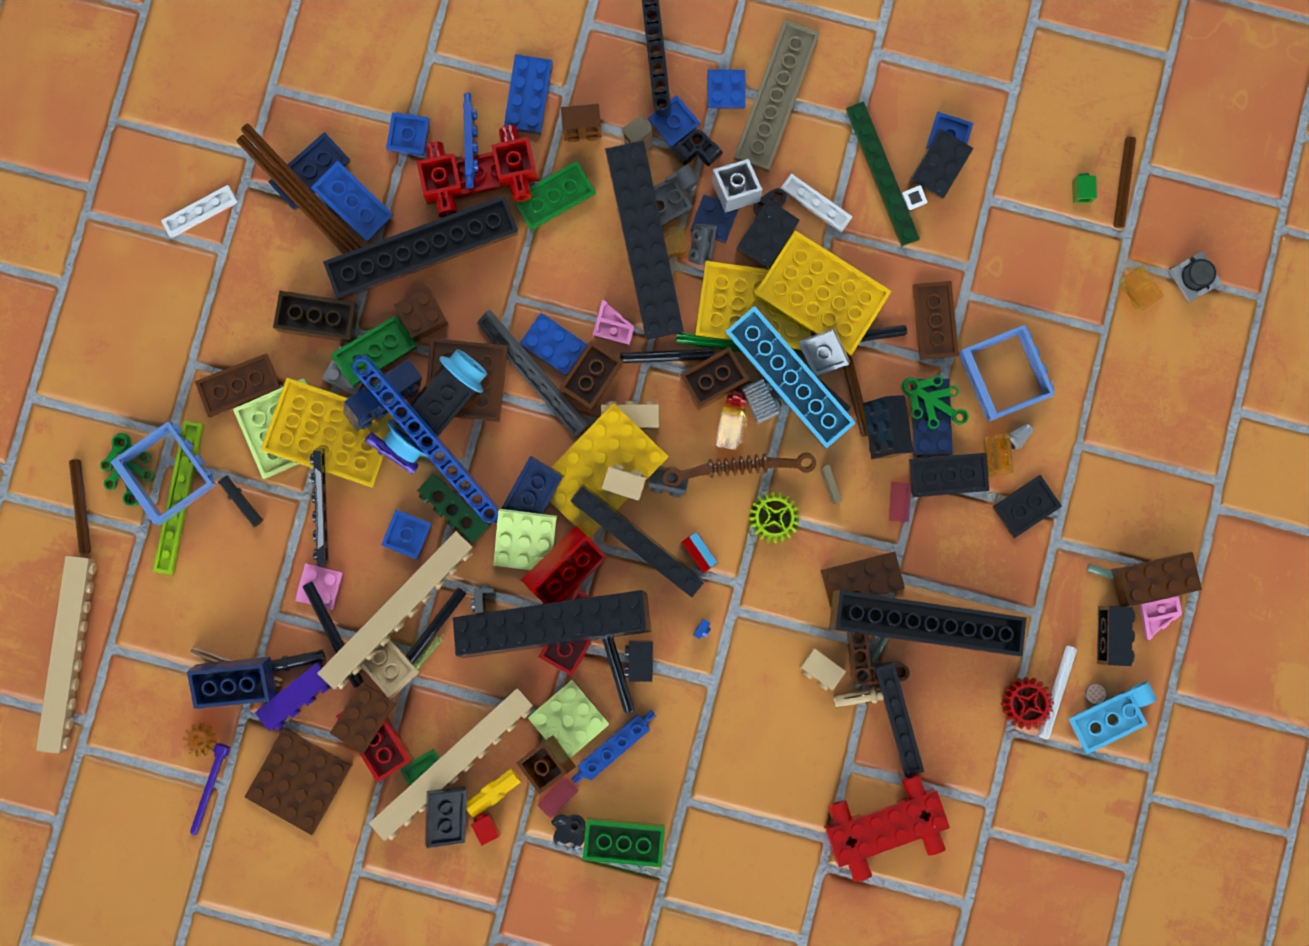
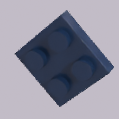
(712, 212)

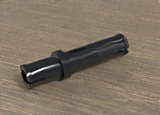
(242, 503)
(286, 662)

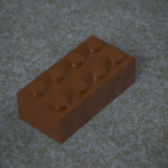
(1156, 579)

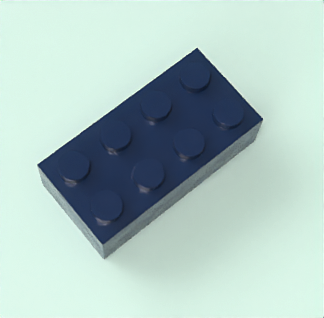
(365, 407)
(232, 682)

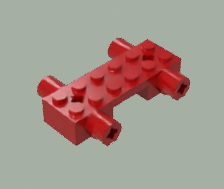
(507, 166)
(887, 828)

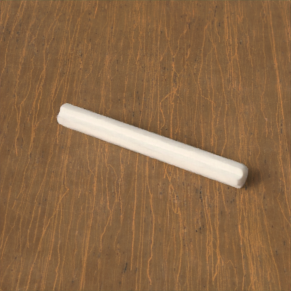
(1058, 690)

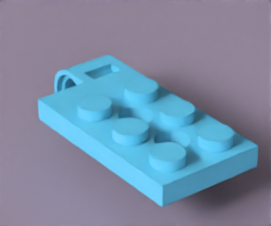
(1123, 706)

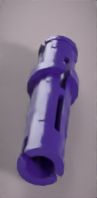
(384, 449)

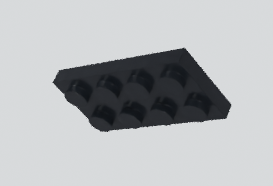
(949, 475)

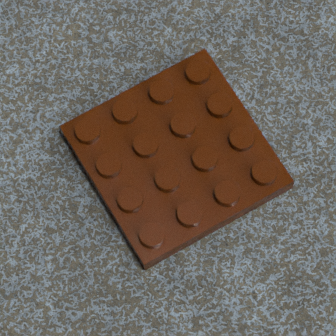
(492, 358)
(298, 781)

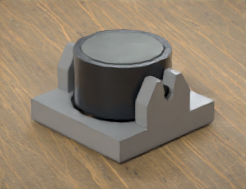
(1197, 275)

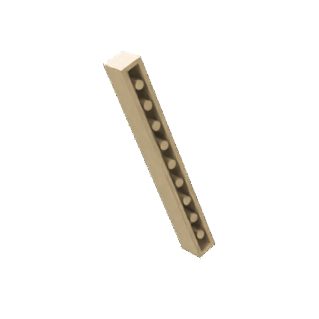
(395, 611)
(66, 654)
(451, 764)

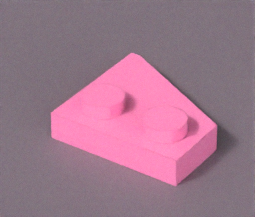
(1159, 614)

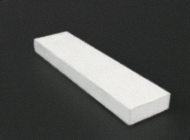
(816, 203)
(199, 211)

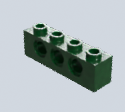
(434, 485)

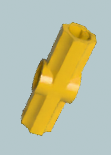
(492, 793)

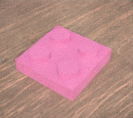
(326, 582)

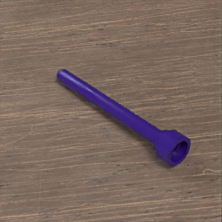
(221, 752)

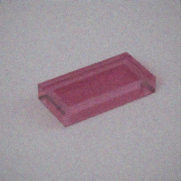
(899, 502)
(557, 797)

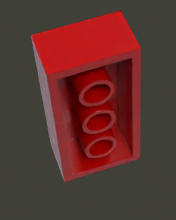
(564, 567)
(567, 656)
(386, 752)

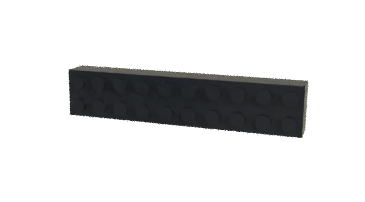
(644, 239)
(420, 247)
(927, 623)
(552, 624)

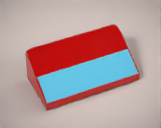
(699, 552)

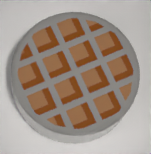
(1095, 693)

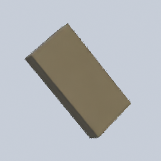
(831, 484)

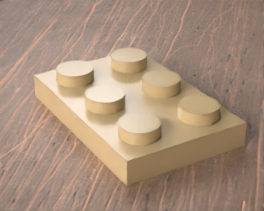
(390, 669)

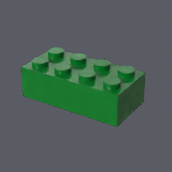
(624, 842)

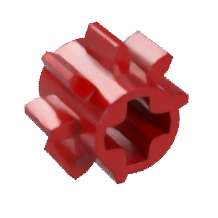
(736, 400)

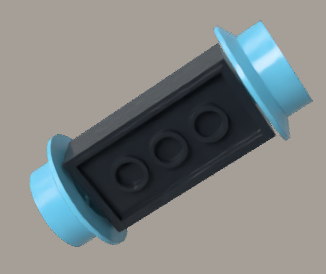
(438, 402)

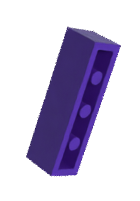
(292, 698)

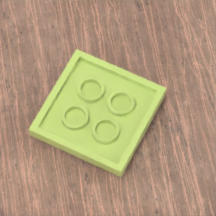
(523, 538)
(569, 718)

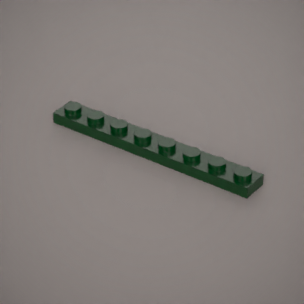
(882, 174)

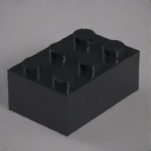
(941, 164)
(767, 234)
(888, 427)
(1115, 635)
(640, 660)

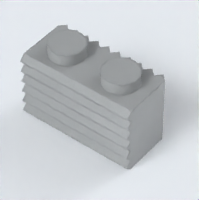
(760, 401)

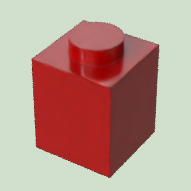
(485, 828)

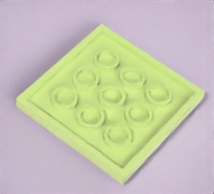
(254, 421)

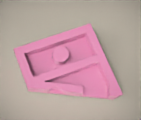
(612, 326)

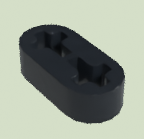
(770, 195)

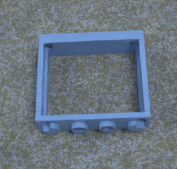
(1032, 353)
(136, 488)

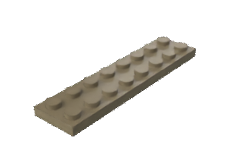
(776, 95)

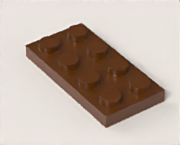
(935, 320)
(237, 385)
(870, 576)

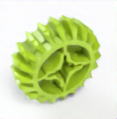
(768, 510)

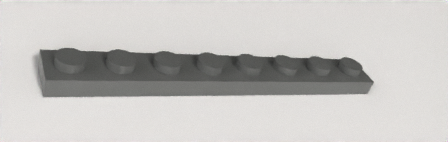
(533, 374)

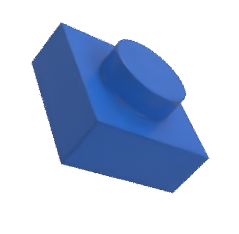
(702, 630)

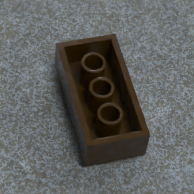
(316, 316)

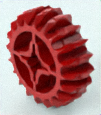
(1023, 710)

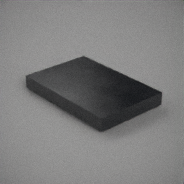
(1027, 506)
(445, 817)

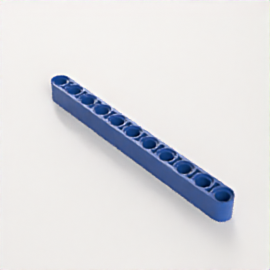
(424, 430)

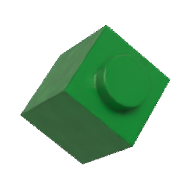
(1084, 188)

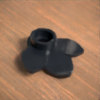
(567, 832)

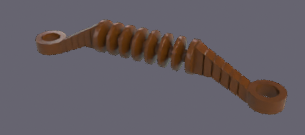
(765, 462)

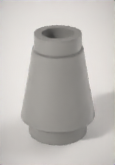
(1020, 436)

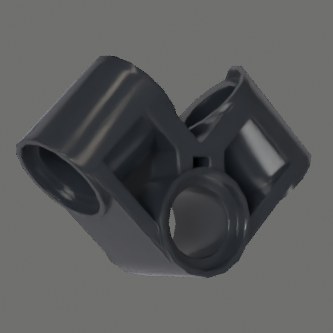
(706, 150)

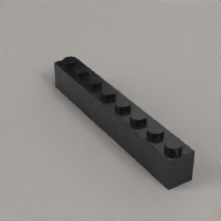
(637, 540)

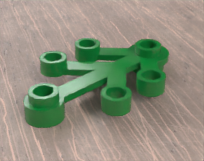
(931, 400)
(117, 449)

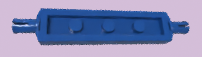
(471, 146)
(613, 747)

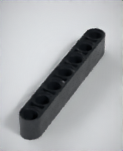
(656, 61)

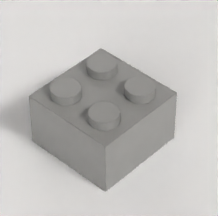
(736, 185)

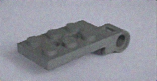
(672, 194)

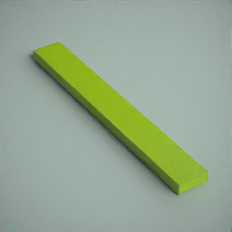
(179, 490)

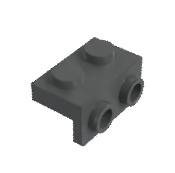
(702, 243)
(657, 485)
(478, 601)

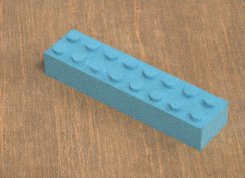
(790, 377)

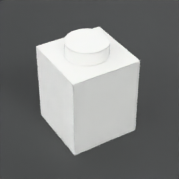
(914, 197)

